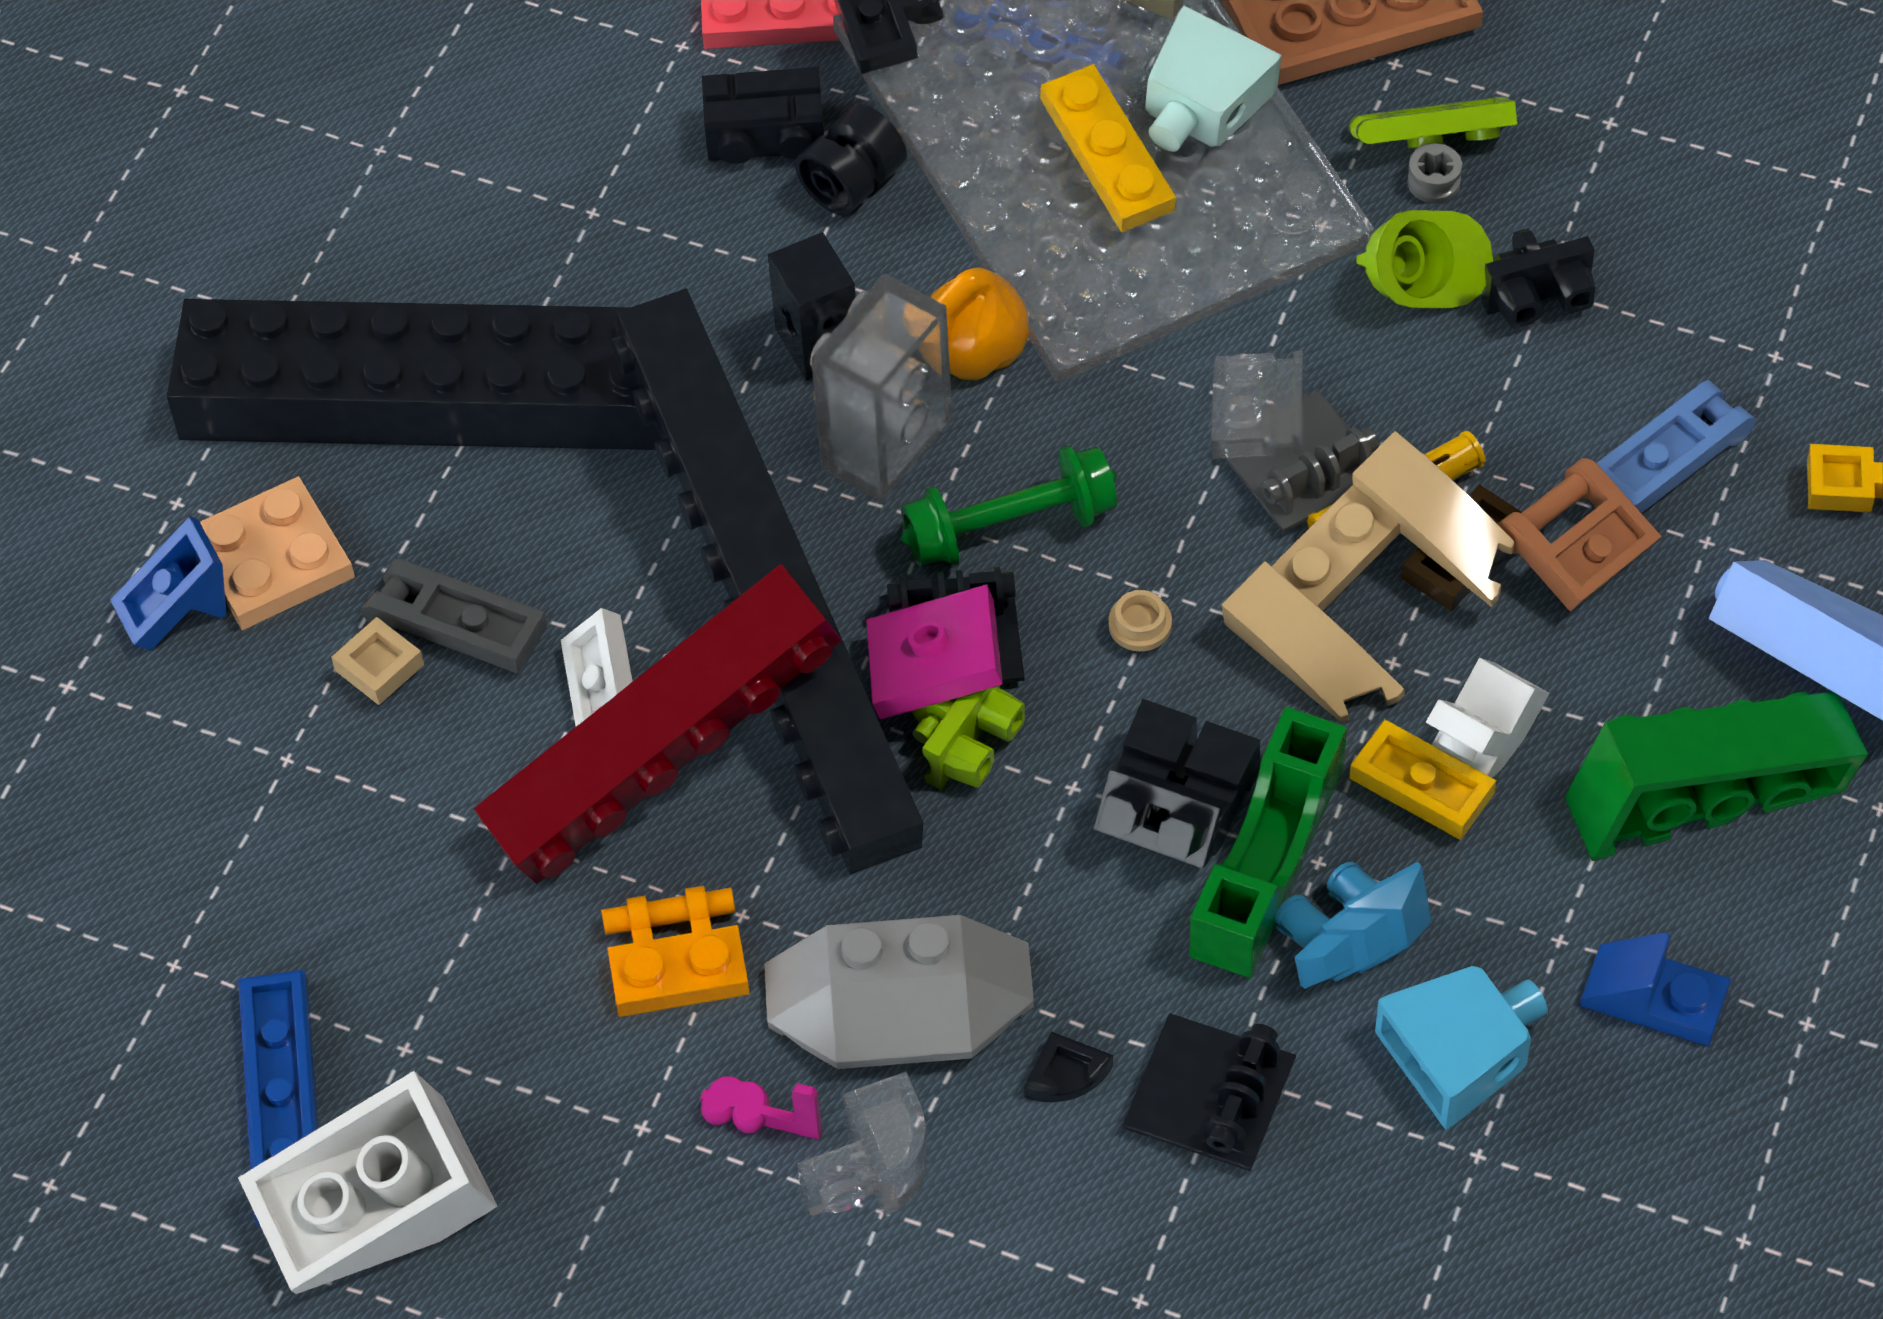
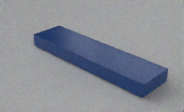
(277, 1062)

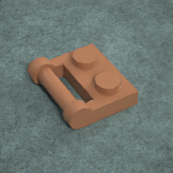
(1592, 548)

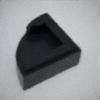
(1066, 1070)

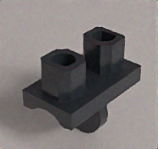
(1536, 273)

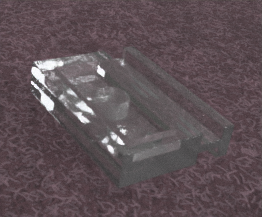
(1257, 405)

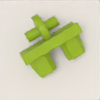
(952, 731)

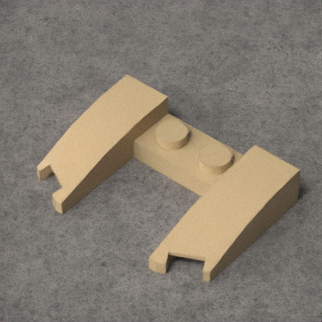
(1284, 603)

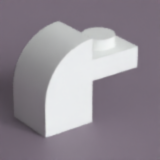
(1487, 717)

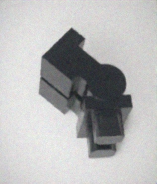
(1175, 788)

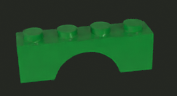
(1287, 805)

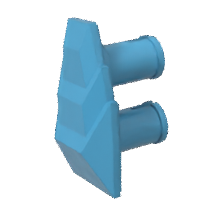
(1371, 928)

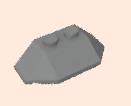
(899, 990)

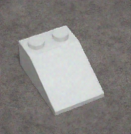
(368, 1186)

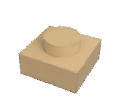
(377, 660)

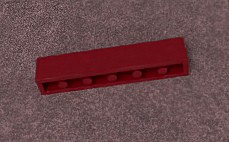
(658, 726)

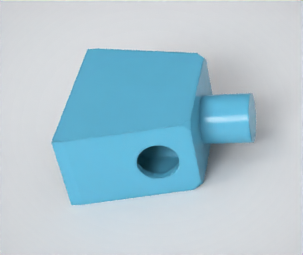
(1459, 1037)

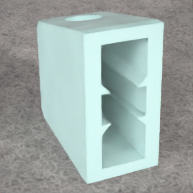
(1207, 82)

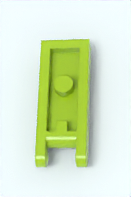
(1427, 124)

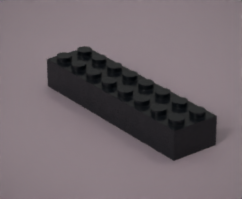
(403, 375)

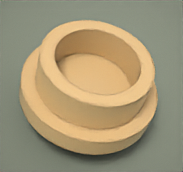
(1140, 621)

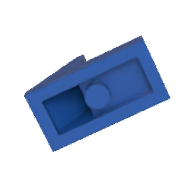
(171, 583)
(1644, 987)

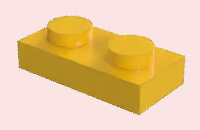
(1422, 779)

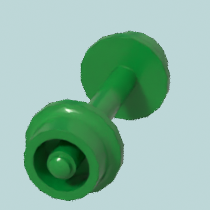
(1084, 483)

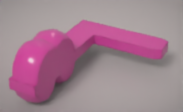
(751, 1110)

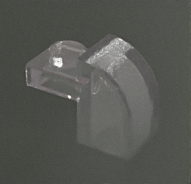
(885, 1153)

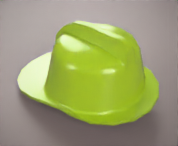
(1428, 259)

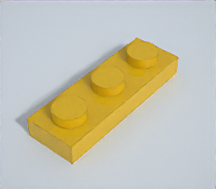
(1107, 148)

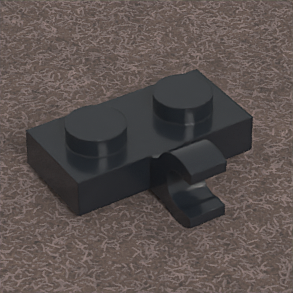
(881, 29)

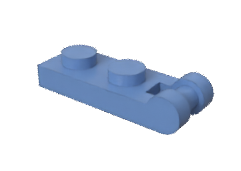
(1676, 445)

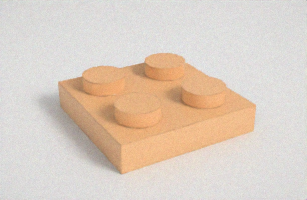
(275, 552)

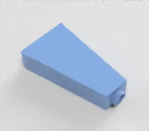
(1805, 628)

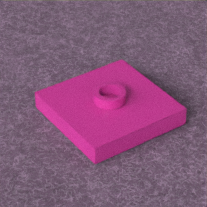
(933, 652)

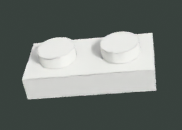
(595, 662)

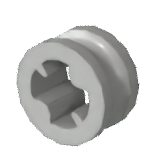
(1432, 159)

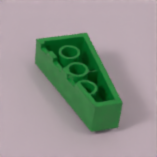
(1710, 766)

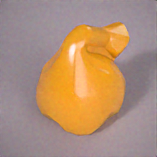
(983, 323)

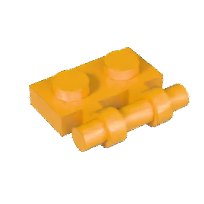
(680, 967)

